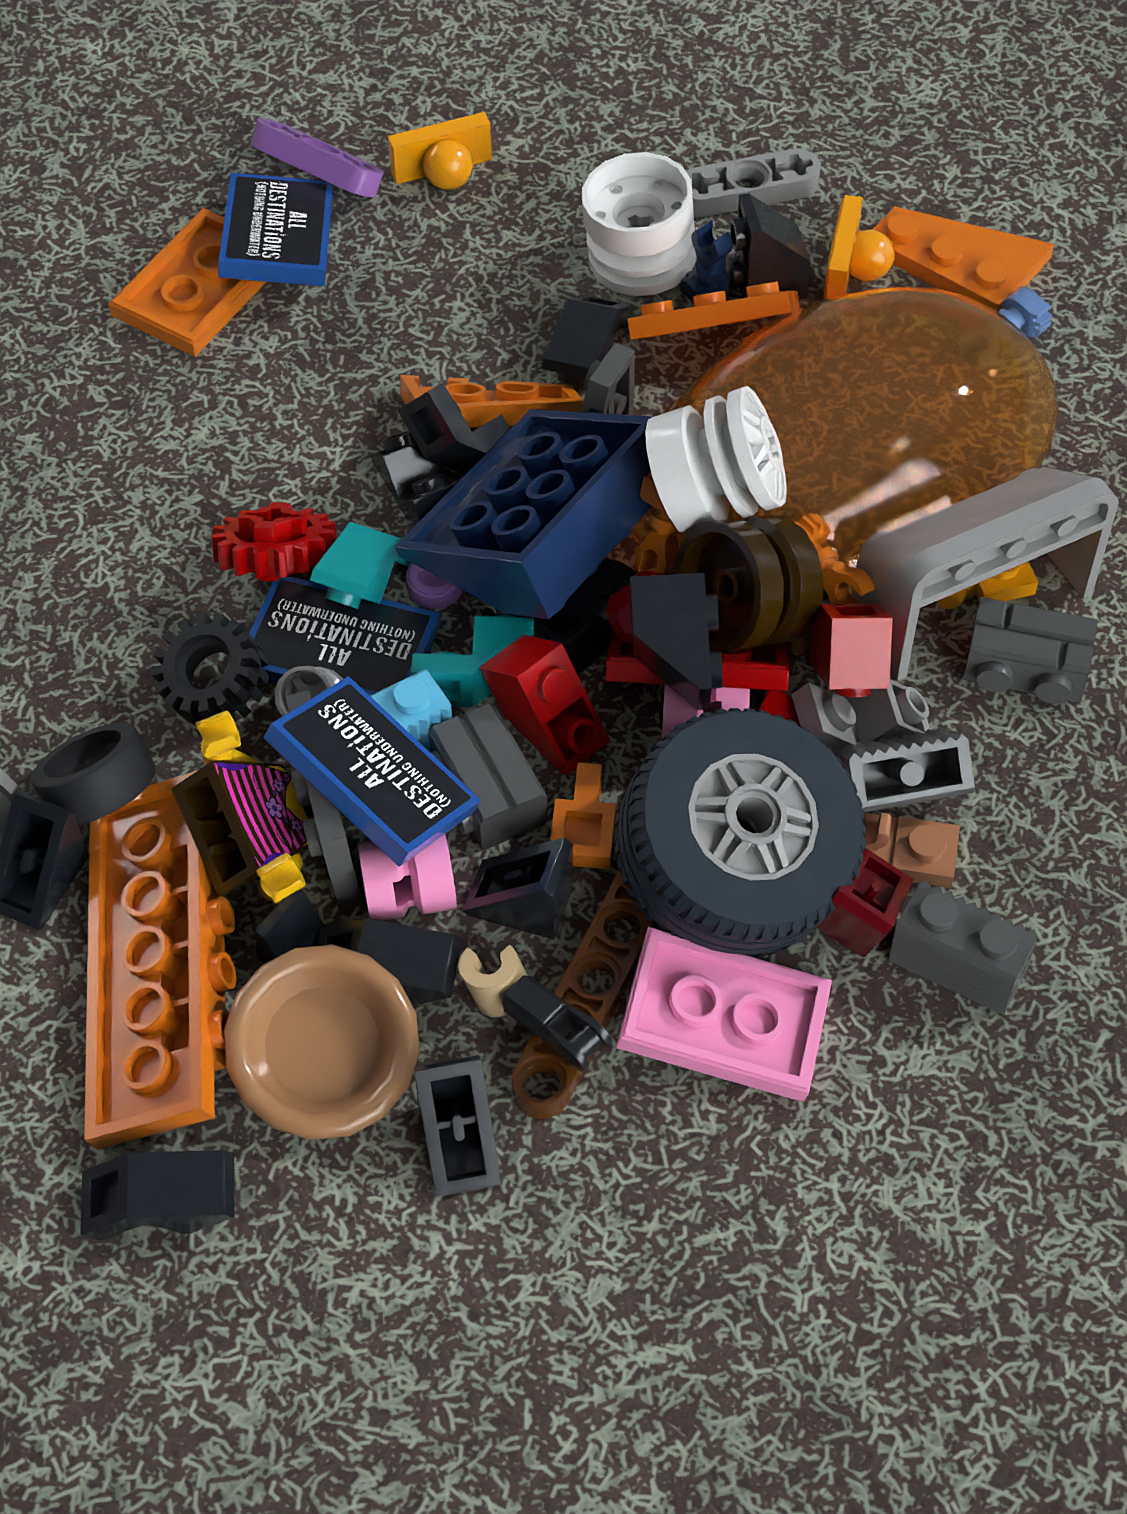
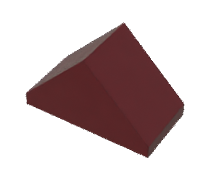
(868, 907)

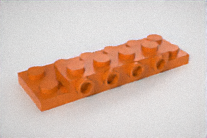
(152, 973)

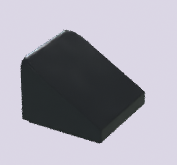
(288, 927)

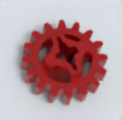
(272, 541)

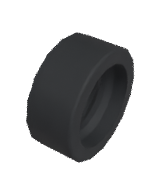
(95, 771)

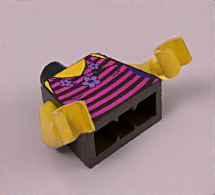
(243, 815)

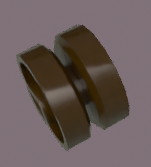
(762, 577)

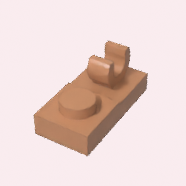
(915, 846)

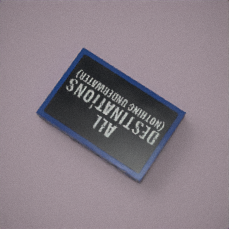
(276, 229)
(364, 643)
(372, 770)

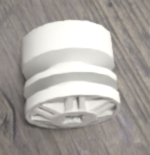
(639, 223)
(716, 460)

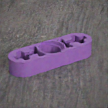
(317, 157)

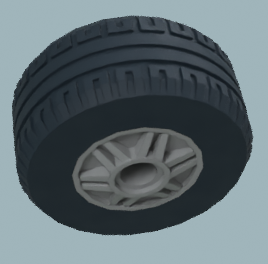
(739, 832)

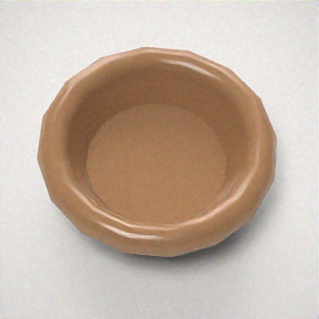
(321, 1042)

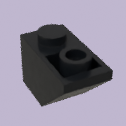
(766, 249)
(671, 633)

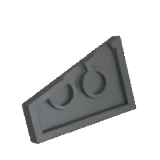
(326, 831)

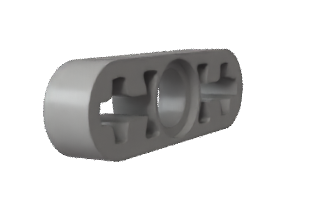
(780, 164)

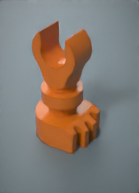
(661, 538)
(835, 573)

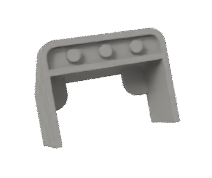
(983, 537)

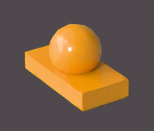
(441, 151)
(855, 252)

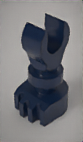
(710, 266)

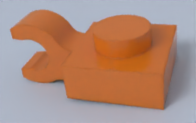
(586, 820)

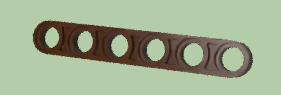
(594, 952)

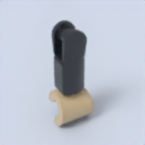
(533, 1006)

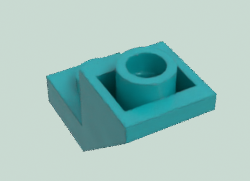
(358, 565)
(459, 673)

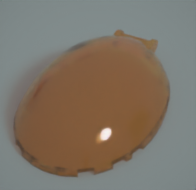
(888, 407)

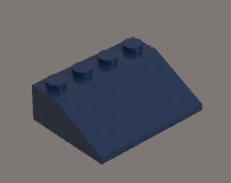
(537, 511)

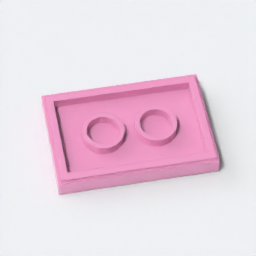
(725, 1015)

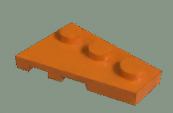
(963, 256)
(712, 310)
(510, 399)

